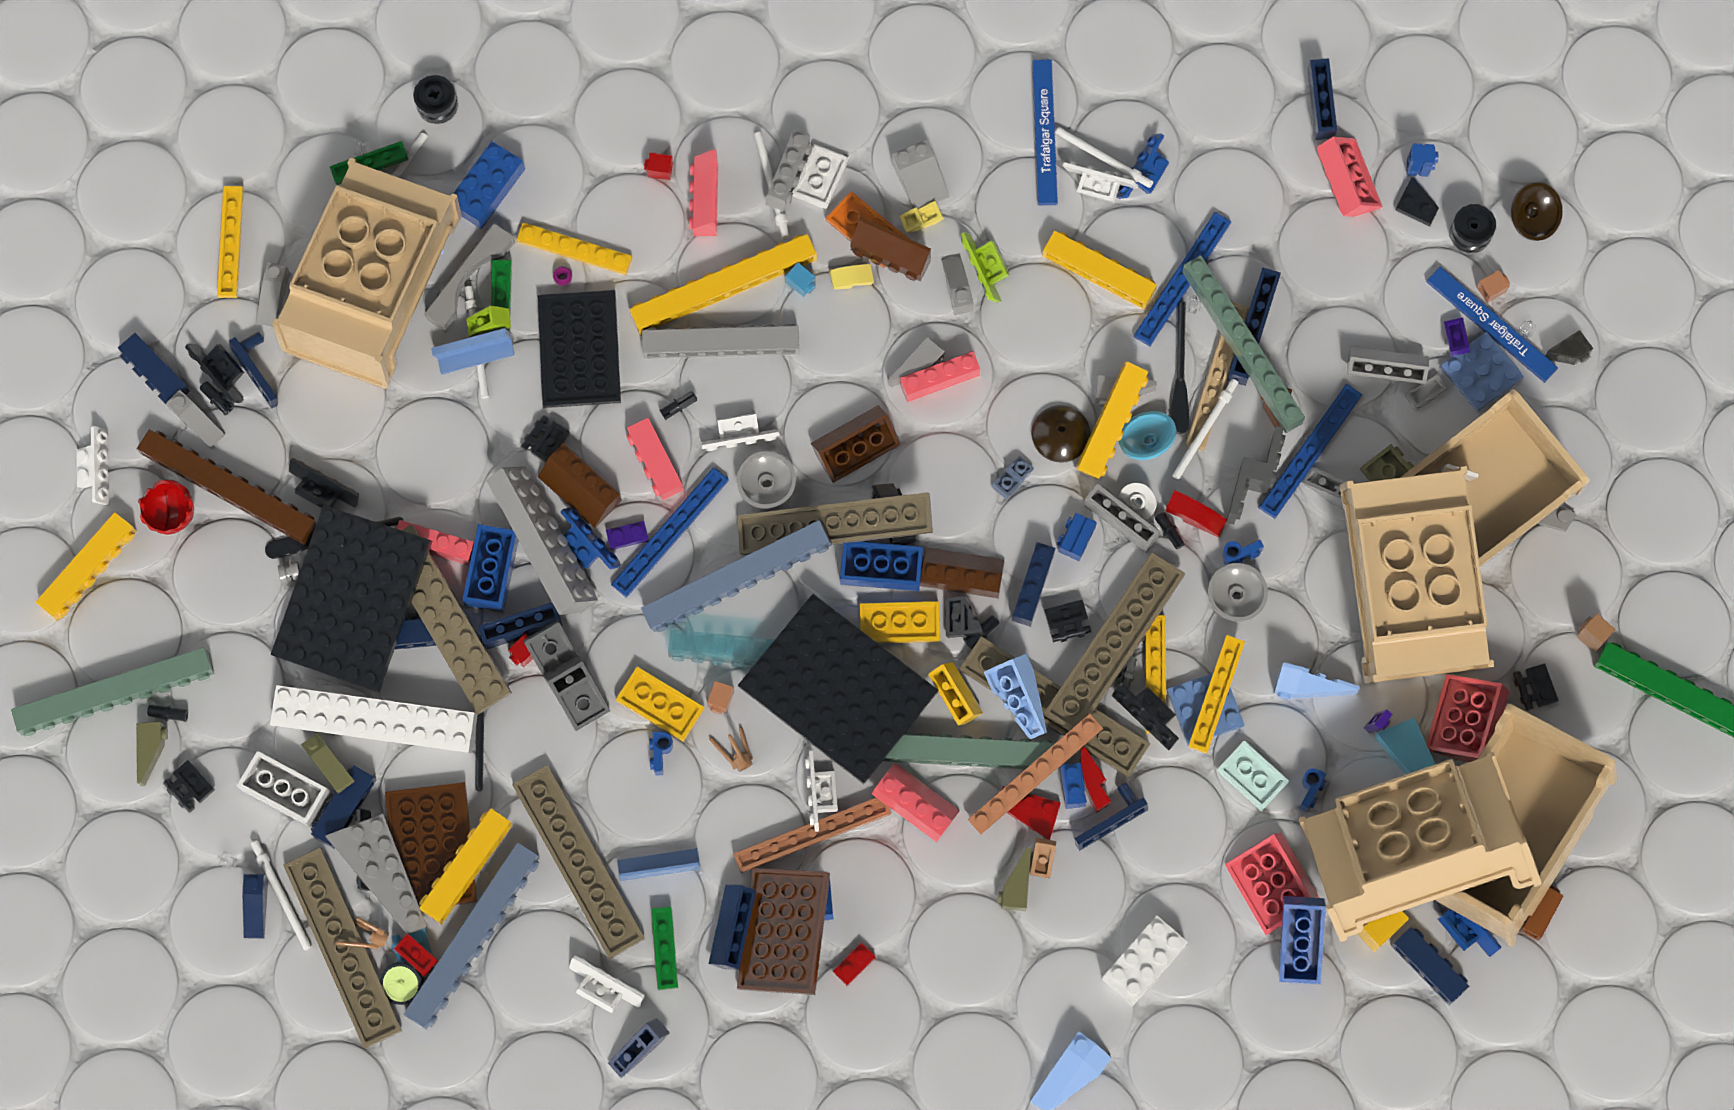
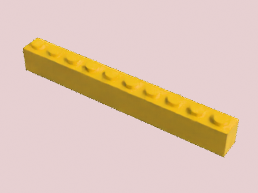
(723, 284)

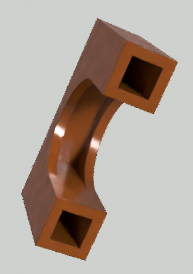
(1537, 923)

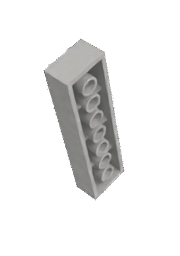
(542, 540)

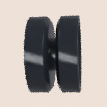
(435, 99)
(1472, 228)

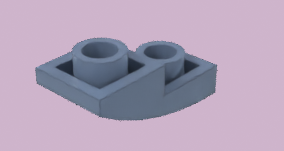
(1012, 477)

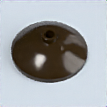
(1544, 208)
(1058, 445)

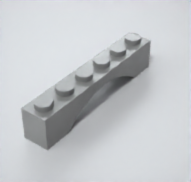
(493, 246)

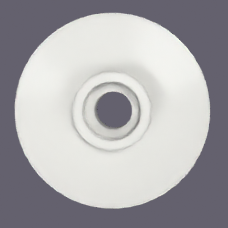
(1134, 490)

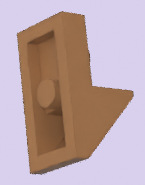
(1043, 858)

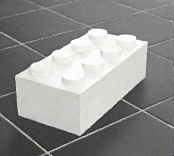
(283, 789)
(1144, 960)

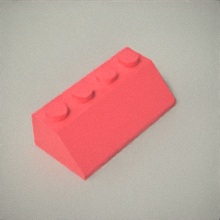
(1348, 176)
(704, 194)
(915, 802)

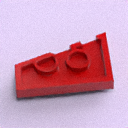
(1037, 814)

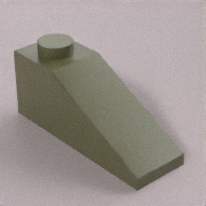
(150, 743)
(327, 763)
(1016, 887)

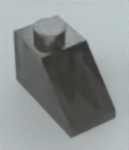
(1571, 350)

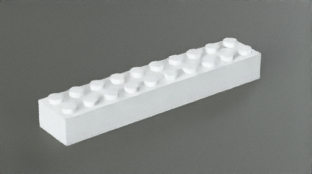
(373, 719)

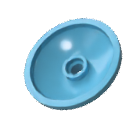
(1148, 435)

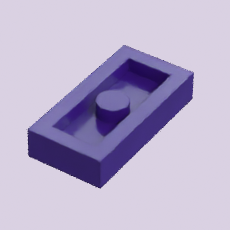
(1457, 336)
(627, 535)
(1378, 721)

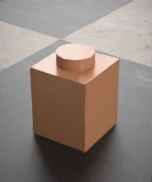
(1493, 286)
(720, 697)

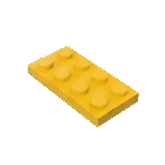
(901, 622)
(660, 704)

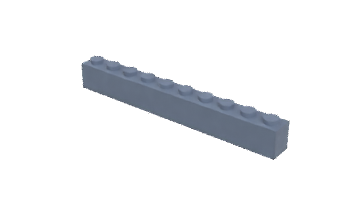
(736, 576)
(472, 936)

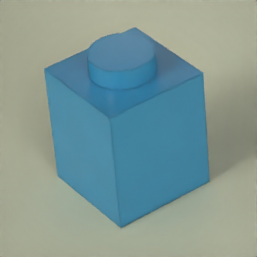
(801, 280)

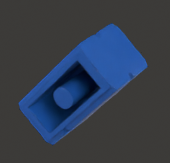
(1421, 160)
(1076, 537)
(1073, 786)

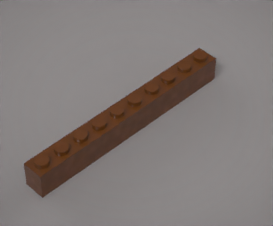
(227, 487)

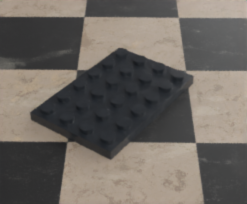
(579, 349)

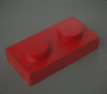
(415, 954)
(854, 964)

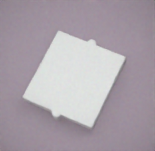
(1469, 476)

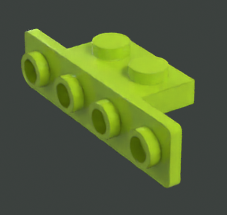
(988, 264)

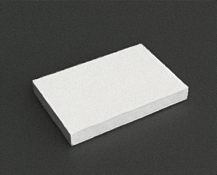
(820, 176)

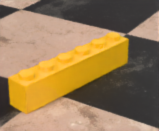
(1099, 269)
(1111, 420)
(86, 566)
(465, 866)

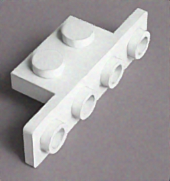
(1099, 184)
(737, 430)
(93, 466)
(823, 791)
(602, 987)

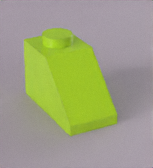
(488, 320)

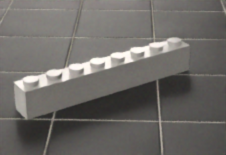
(720, 341)

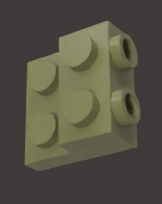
(1386, 465)

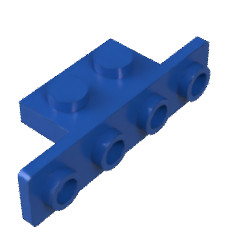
(1150, 164)
(585, 543)
(1468, 932)

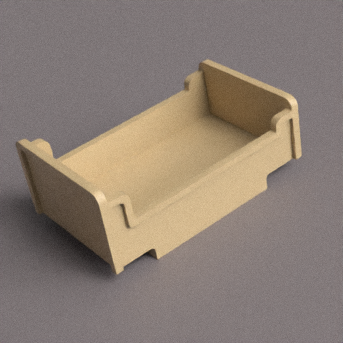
(365, 273)
(1519, 471)
(1416, 576)
(1554, 795)
(1417, 842)

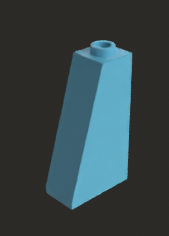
(1406, 746)

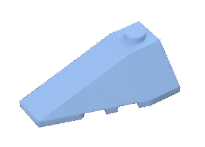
(1297, 683)
(1018, 689)
(1075, 1069)

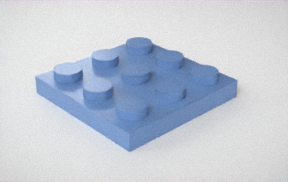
(1482, 372)
(1187, 703)

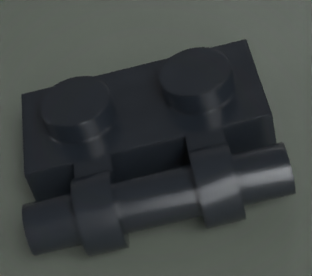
(551, 440)
(1065, 615)
(1541, 686)
(193, 781)

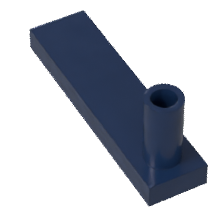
(239, 350)
(1134, 809)

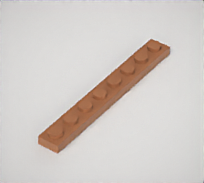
(1035, 774)
(806, 835)

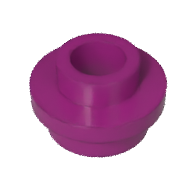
(560, 271)

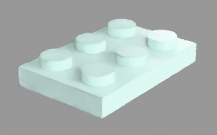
(1252, 776)

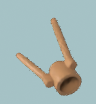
(741, 760)
(378, 936)

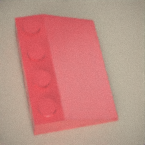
(1466, 717)
(1267, 875)

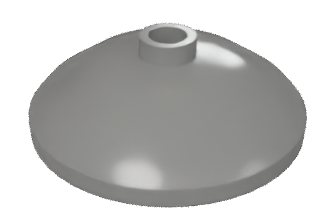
(761, 468)
(1242, 580)

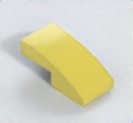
(921, 218)
(851, 276)

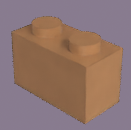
(1595, 632)

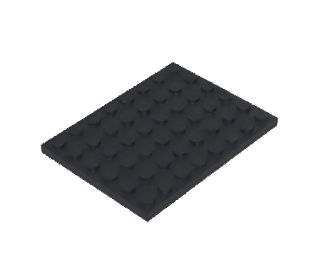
(351, 598)
(838, 688)

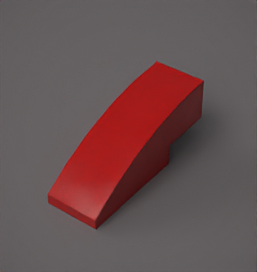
(1196, 513)
(1093, 781)

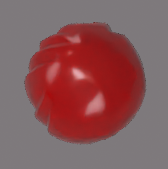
(166, 507)

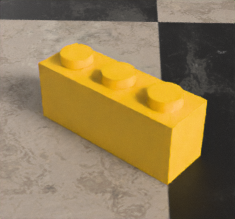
(955, 693)

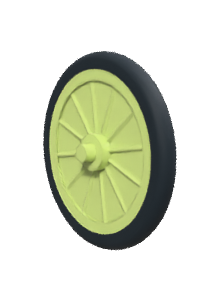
(401, 983)

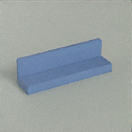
(474, 351)
(658, 864)

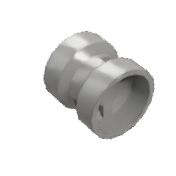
(288, 572)

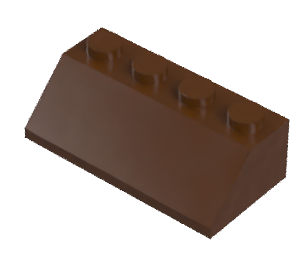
(890, 249)
(855, 443)
(579, 486)
(962, 573)

